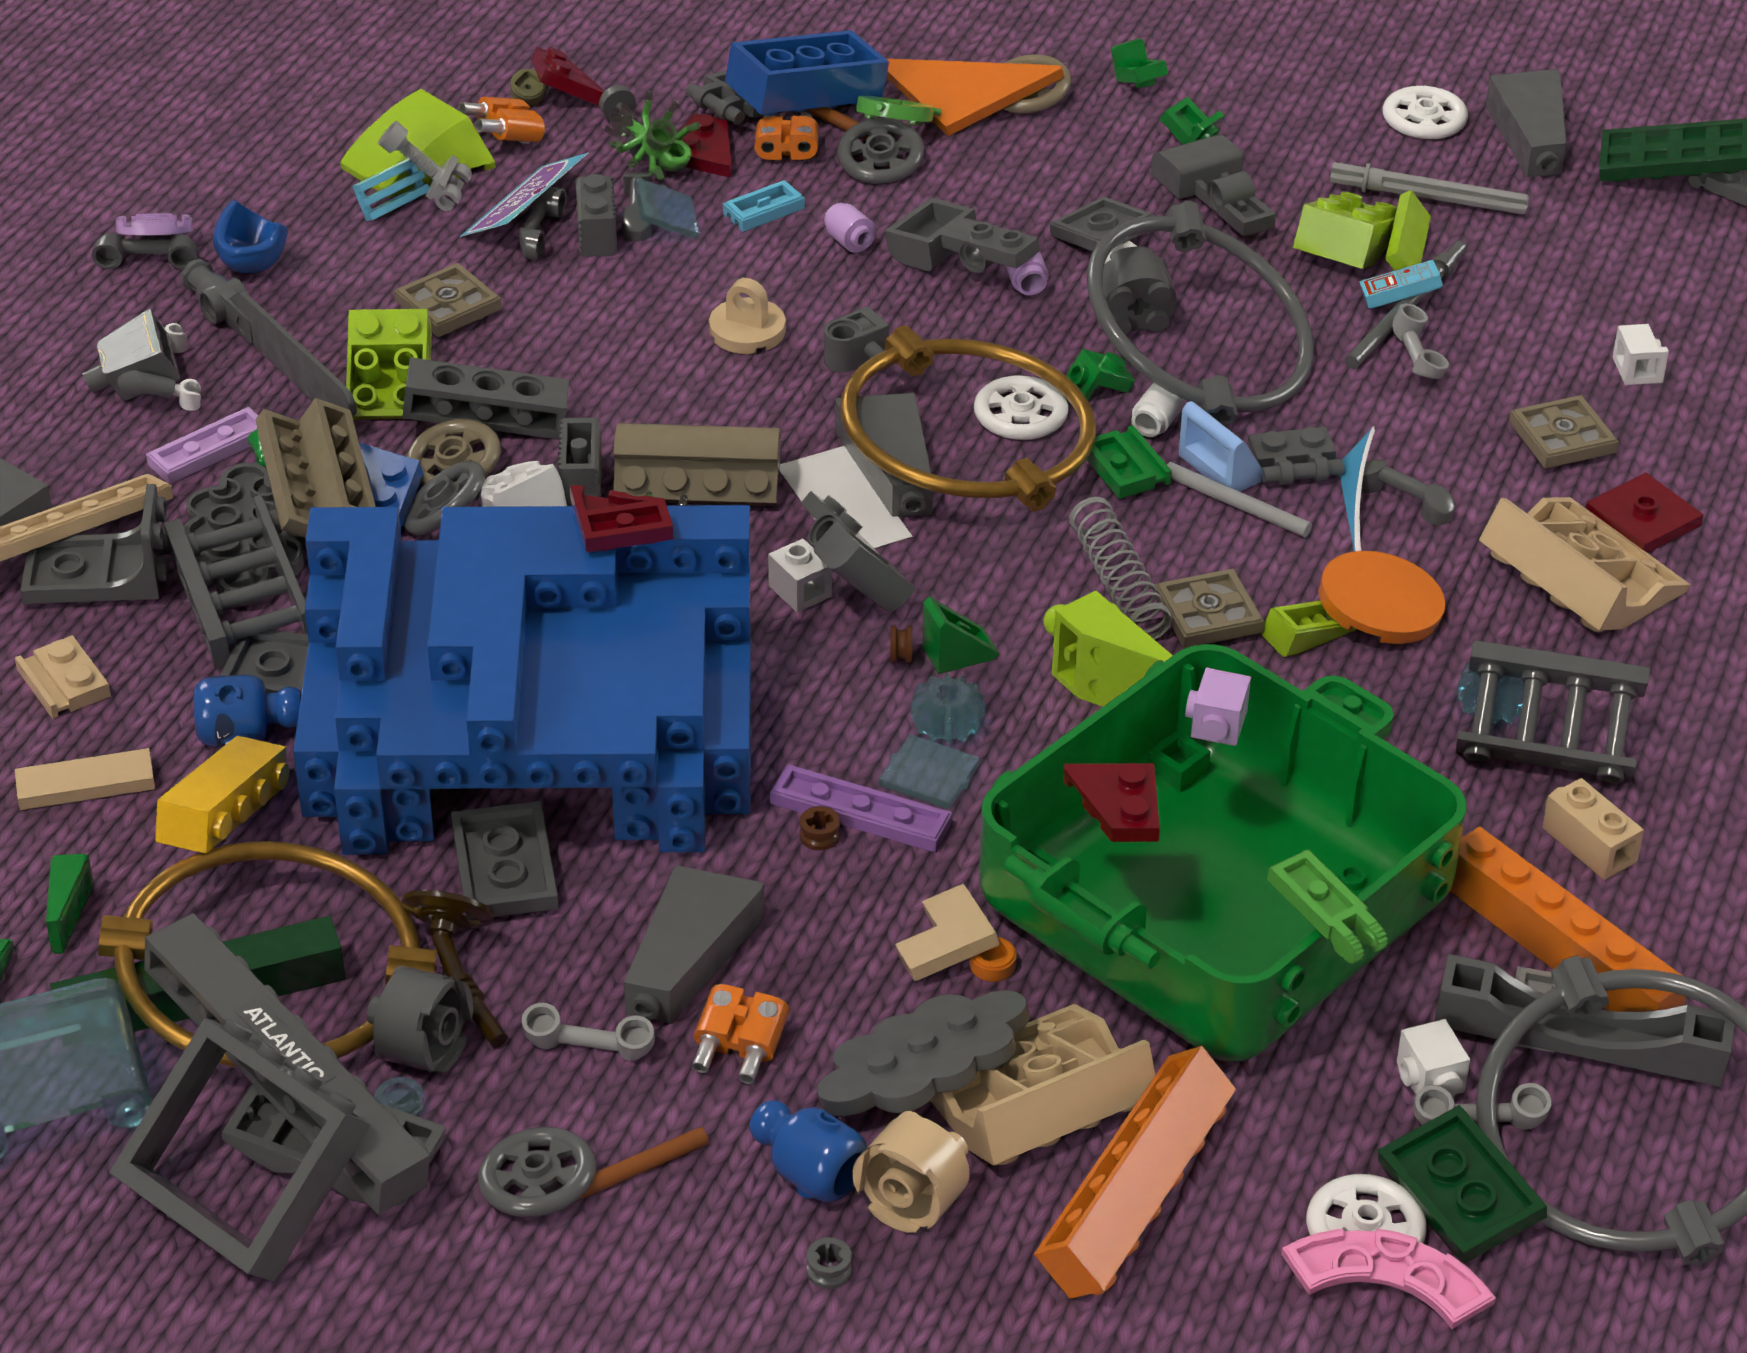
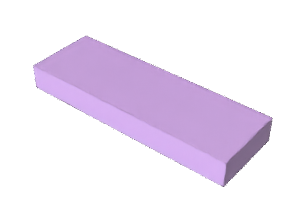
(203, 446)

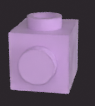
(1219, 706)

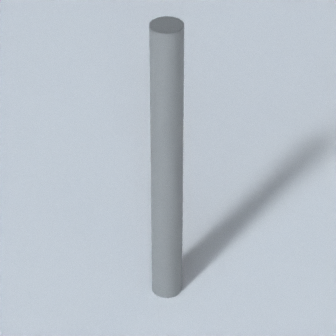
(1240, 500)

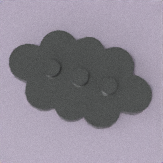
(233, 504)
(923, 1053)

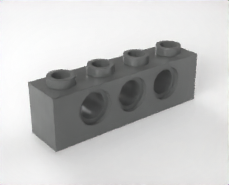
(492, 396)

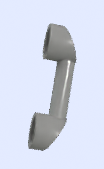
(1407, 327)
(544, 1029)
(1526, 1110)

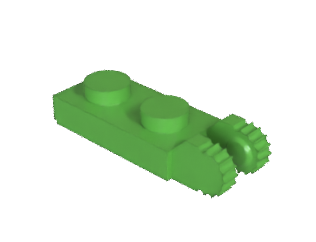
(1327, 905)

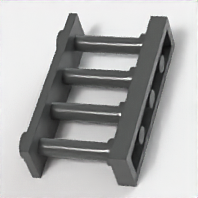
(210, 605)
(1580, 677)

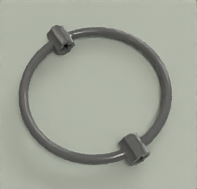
(1189, 233)
(1583, 993)

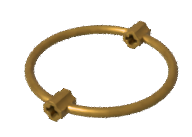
(1024, 478)
(126, 935)

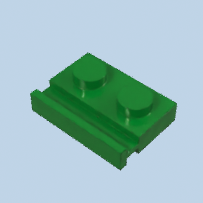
(1128, 462)

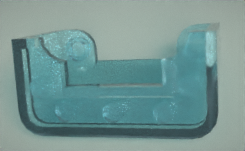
(70, 1056)

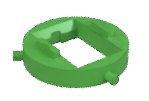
(896, 109)

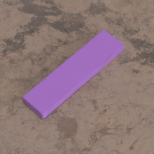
(863, 807)

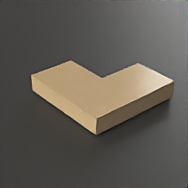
(957, 934)

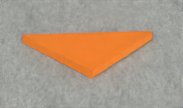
(968, 89)

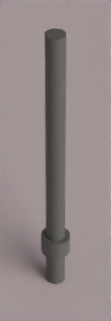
(1446, 265)

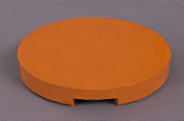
(1381, 596)

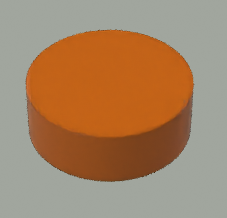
(995, 963)

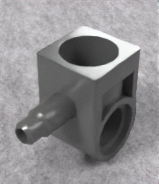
(854, 339)

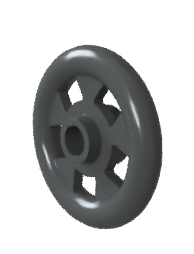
(880, 150)
(450, 488)
(537, 1172)

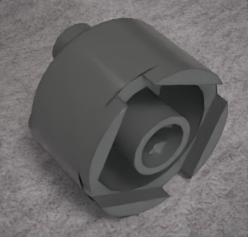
(1139, 289)
(420, 1019)

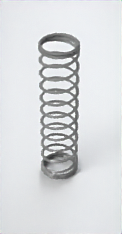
(1084, 533)

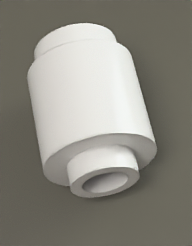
(1155, 411)

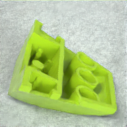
(431, 127)

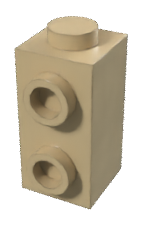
(1592, 828)

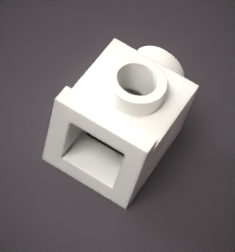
(1639, 355)

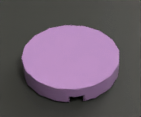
(154, 224)

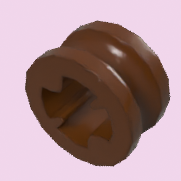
(901, 644)
(819, 817)

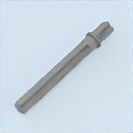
(1428, 188)

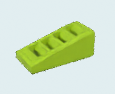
(1300, 628)

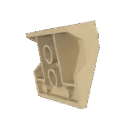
(1581, 562)
(1056, 1082)

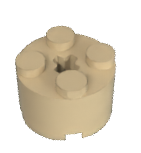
(912, 1172)

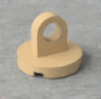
(747, 322)

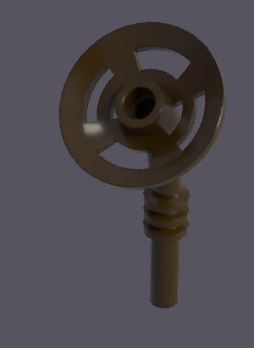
(446, 917)

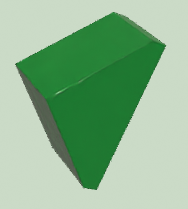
(953, 639)

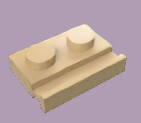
(63, 676)

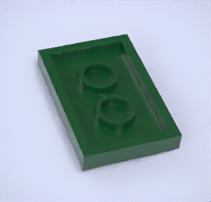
(1462, 1184)

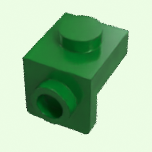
(1133, 66)
(1189, 122)
(1099, 369)

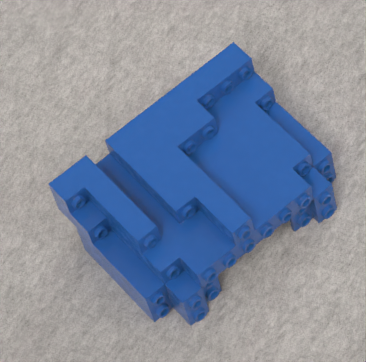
(524, 669)

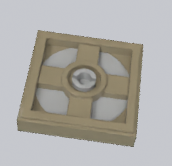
(451, 297)
(1563, 431)
(1210, 608)

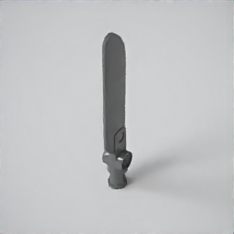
(230, 302)

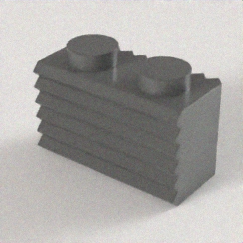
(596, 216)
(580, 455)

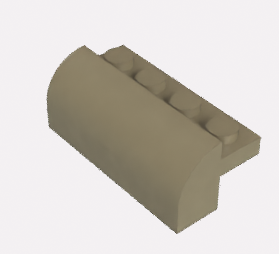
(699, 461)
(313, 463)

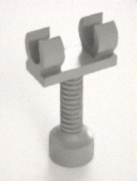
(443, 178)

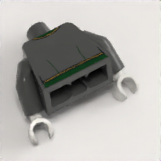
(142, 361)

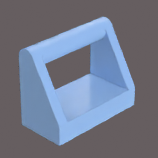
(1216, 450)

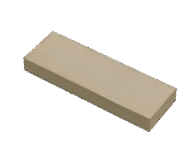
(84, 779)

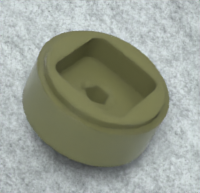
(526, 86)

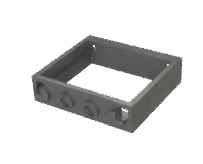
(304, 1192)

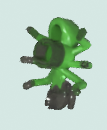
(658, 138)

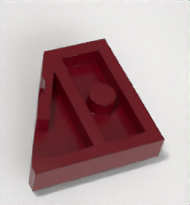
(559, 72)
(709, 145)
(620, 519)
(1119, 798)

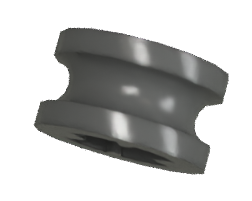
(831, 1276)

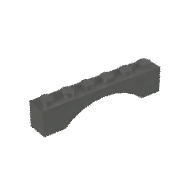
(1672, 1042)

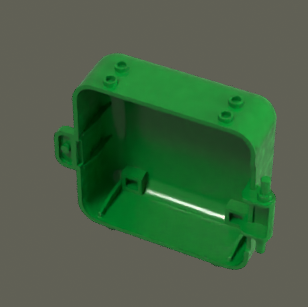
(1192, 919)

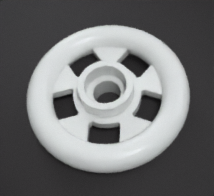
(1425, 110)
(1020, 407)
(1343, 1192)

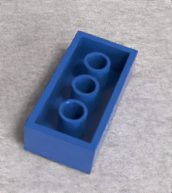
(805, 71)

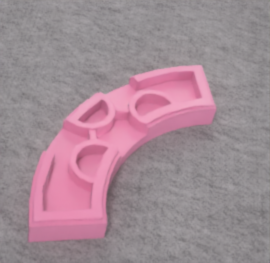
(1393, 1261)

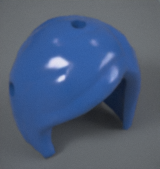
(247, 240)

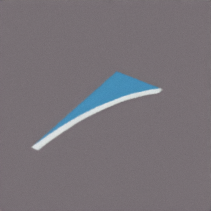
(1351, 484)

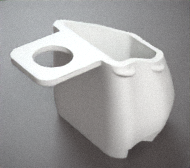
(524, 486)

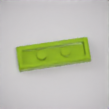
(1408, 232)

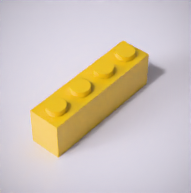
(221, 794)

